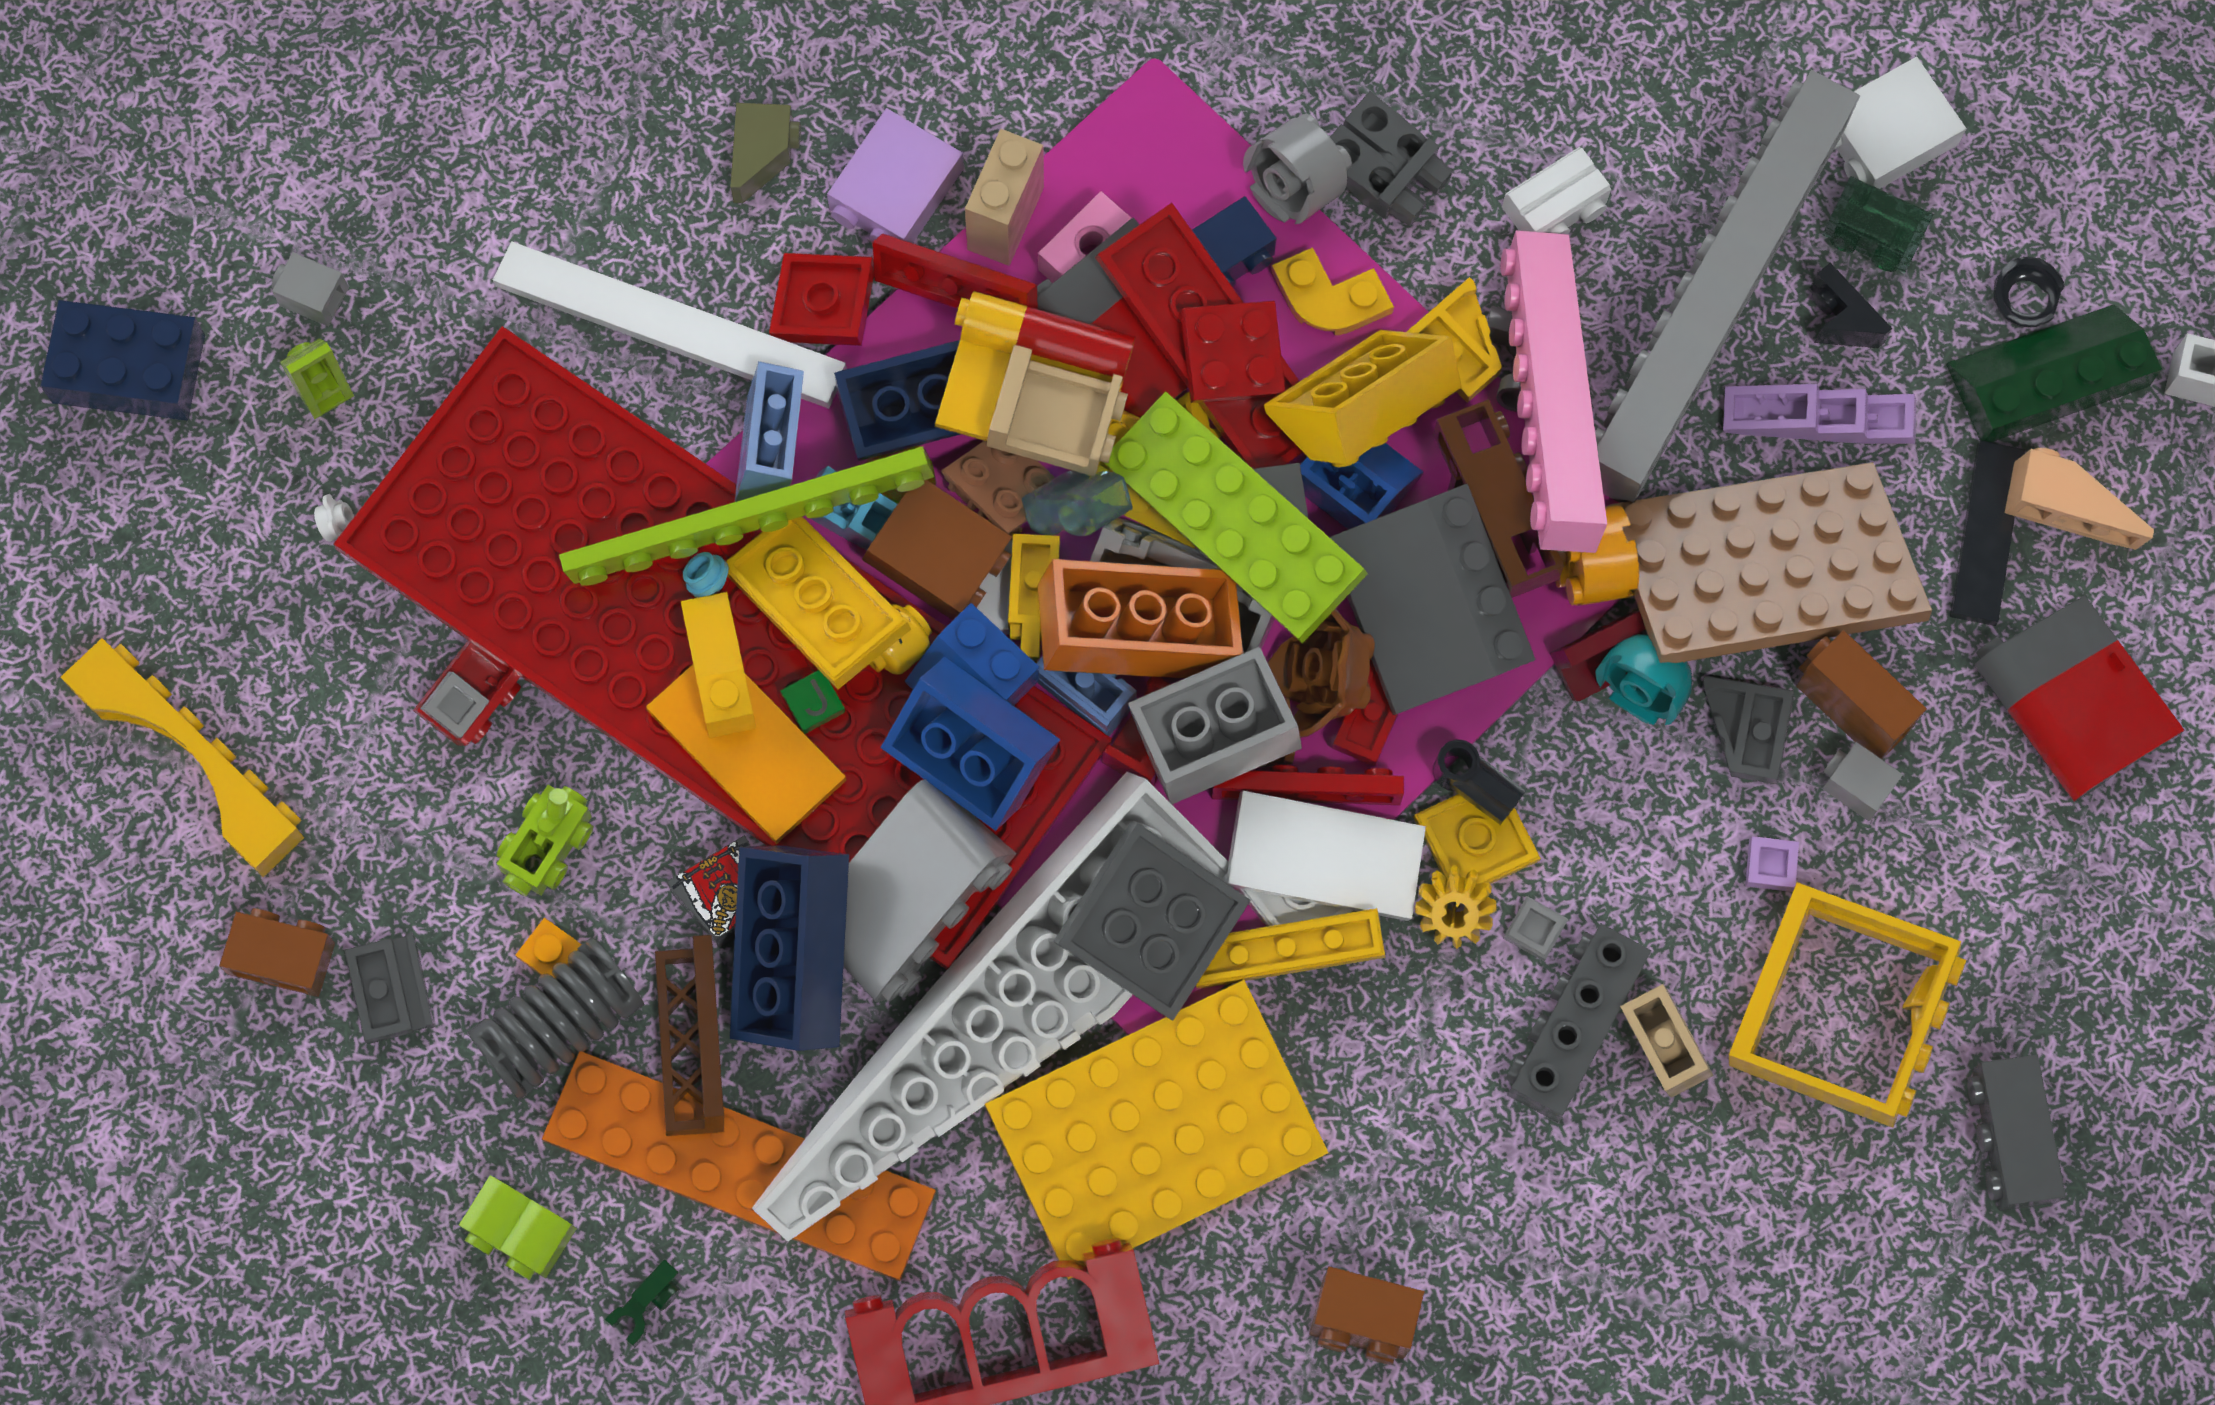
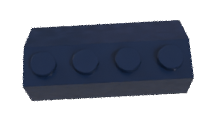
(895, 400)

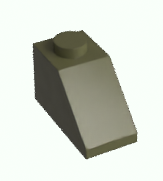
(761, 146)

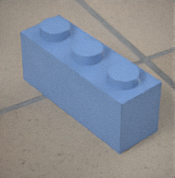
(769, 430)

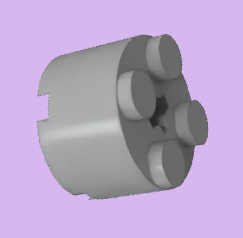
(1297, 169)

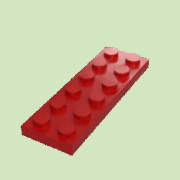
(1167, 269)

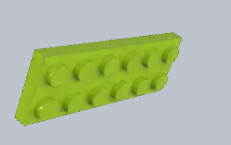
(1235, 517)

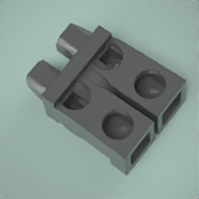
(1389, 160)

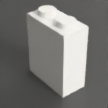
(1898, 126)

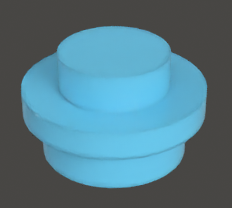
(705, 574)

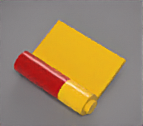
(986, 344)

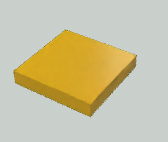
(1472, 840)

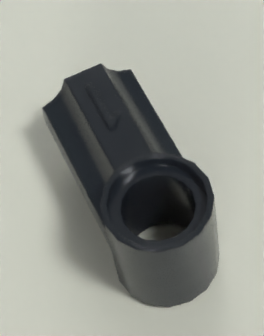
(1481, 785)

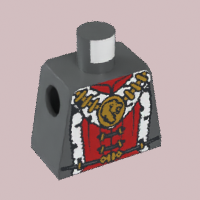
(710, 891)

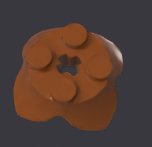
(1325, 672)

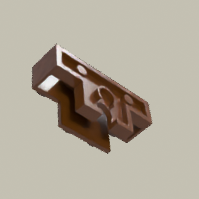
(1499, 492)

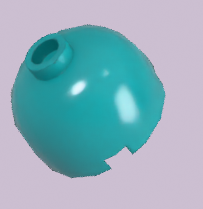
(1650, 687)

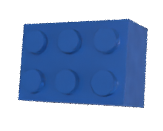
(970, 743)

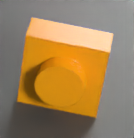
(547, 948)

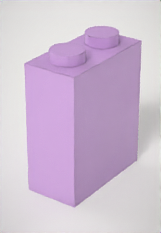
(894, 180)

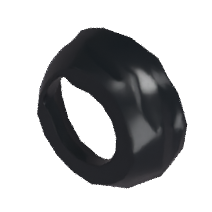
(2031, 270)

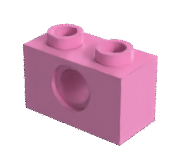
(1089, 227)

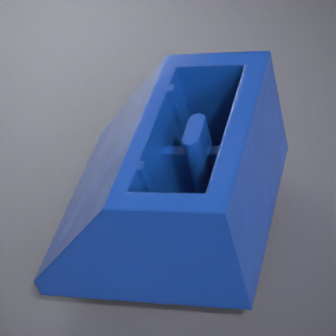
(1363, 489)

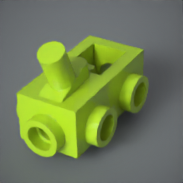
(550, 830)

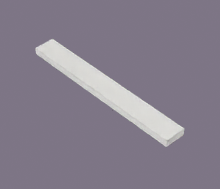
(661, 320)

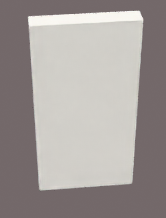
(1325, 855)

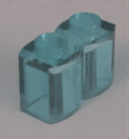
(1077, 503)

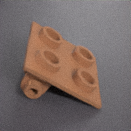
(996, 484)

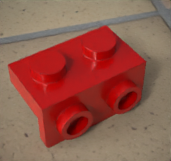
(488, 678)

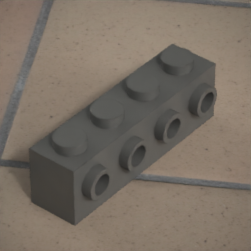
(1578, 1023)

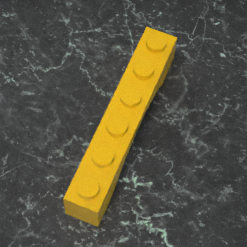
(249, 821)

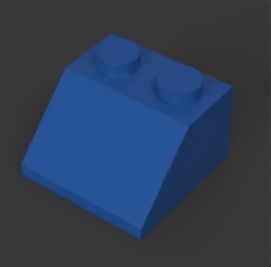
(983, 653)

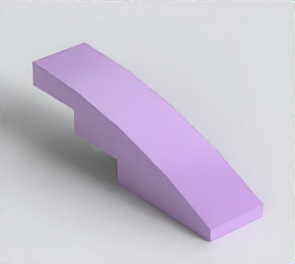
(1820, 415)

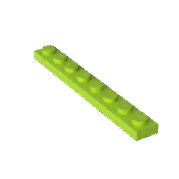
(764, 512)

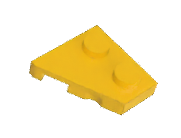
(1463, 321)

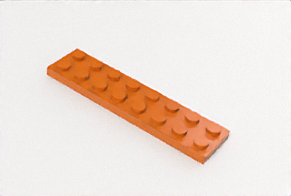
(620, 1123)

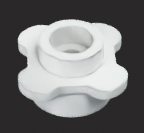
(332, 517)

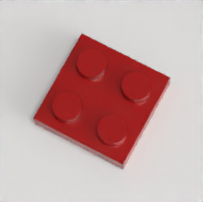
(822, 299)
(1232, 351)

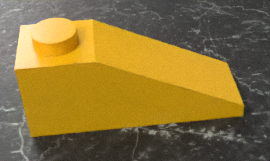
(718, 665)

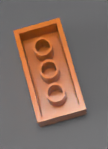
(1137, 618)

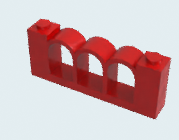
(1120, 1312)

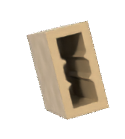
(1004, 197)

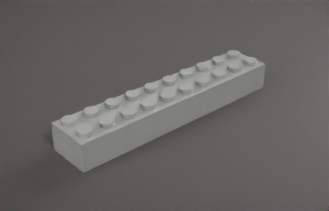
(1722, 282)

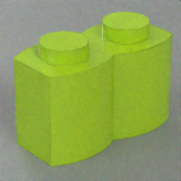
(517, 1228)

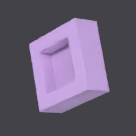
(1772, 864)

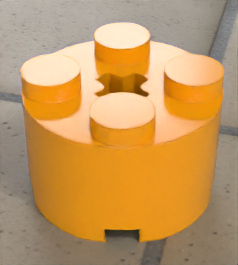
(1609, 571)

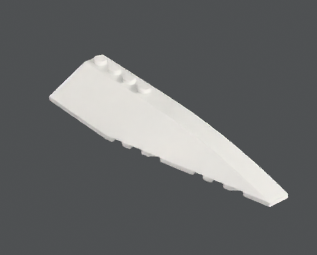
(982, 1022)

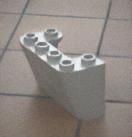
(914, 884)

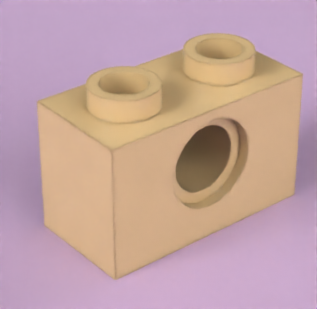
(1666, 1041)

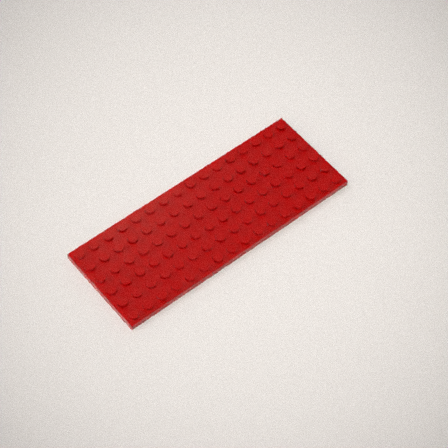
(545, 464)

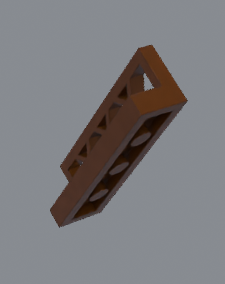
(706, 1026)

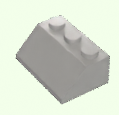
(1215, 725)

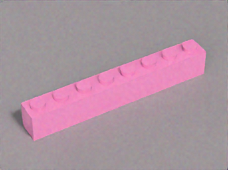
(1553, 393)

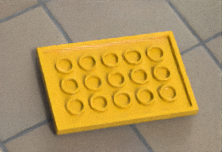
(1157, 1126)

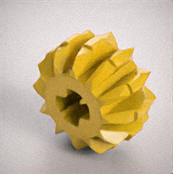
(1459, 890)

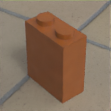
(938, 549)
(1859, 694)

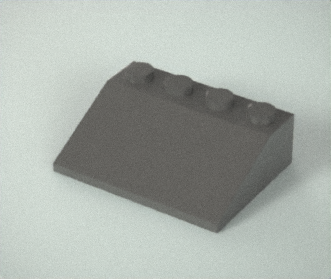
(1433, 600)

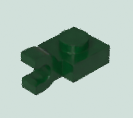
(656, 1291)

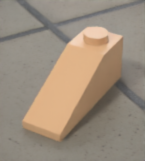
(2070, 499)

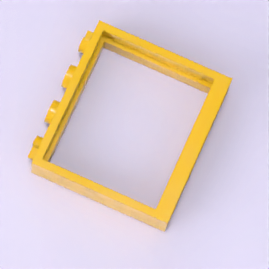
(1813, 902)

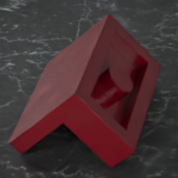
(1581, 657)

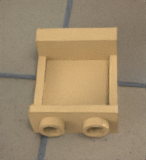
(1055, 414)

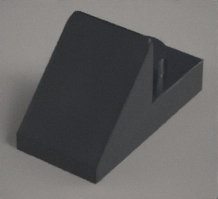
(1855, 318)

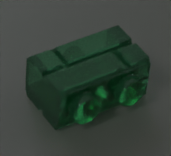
(1877, 226)

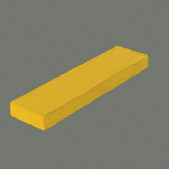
(1296, 948)

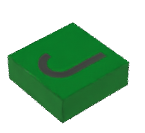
(812, 701)

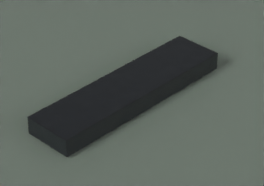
(1985, 536)

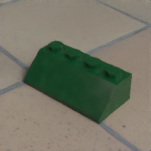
(2054, 372)

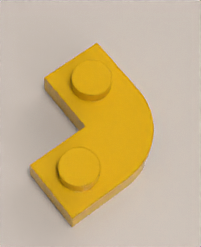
(1326, 306)

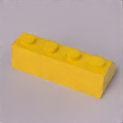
(1366, 395)

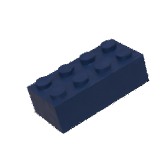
(789, 947)

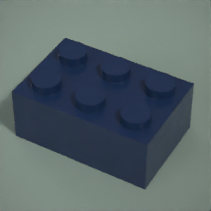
(123, 360)

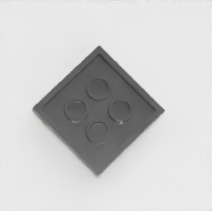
(1152, 920)

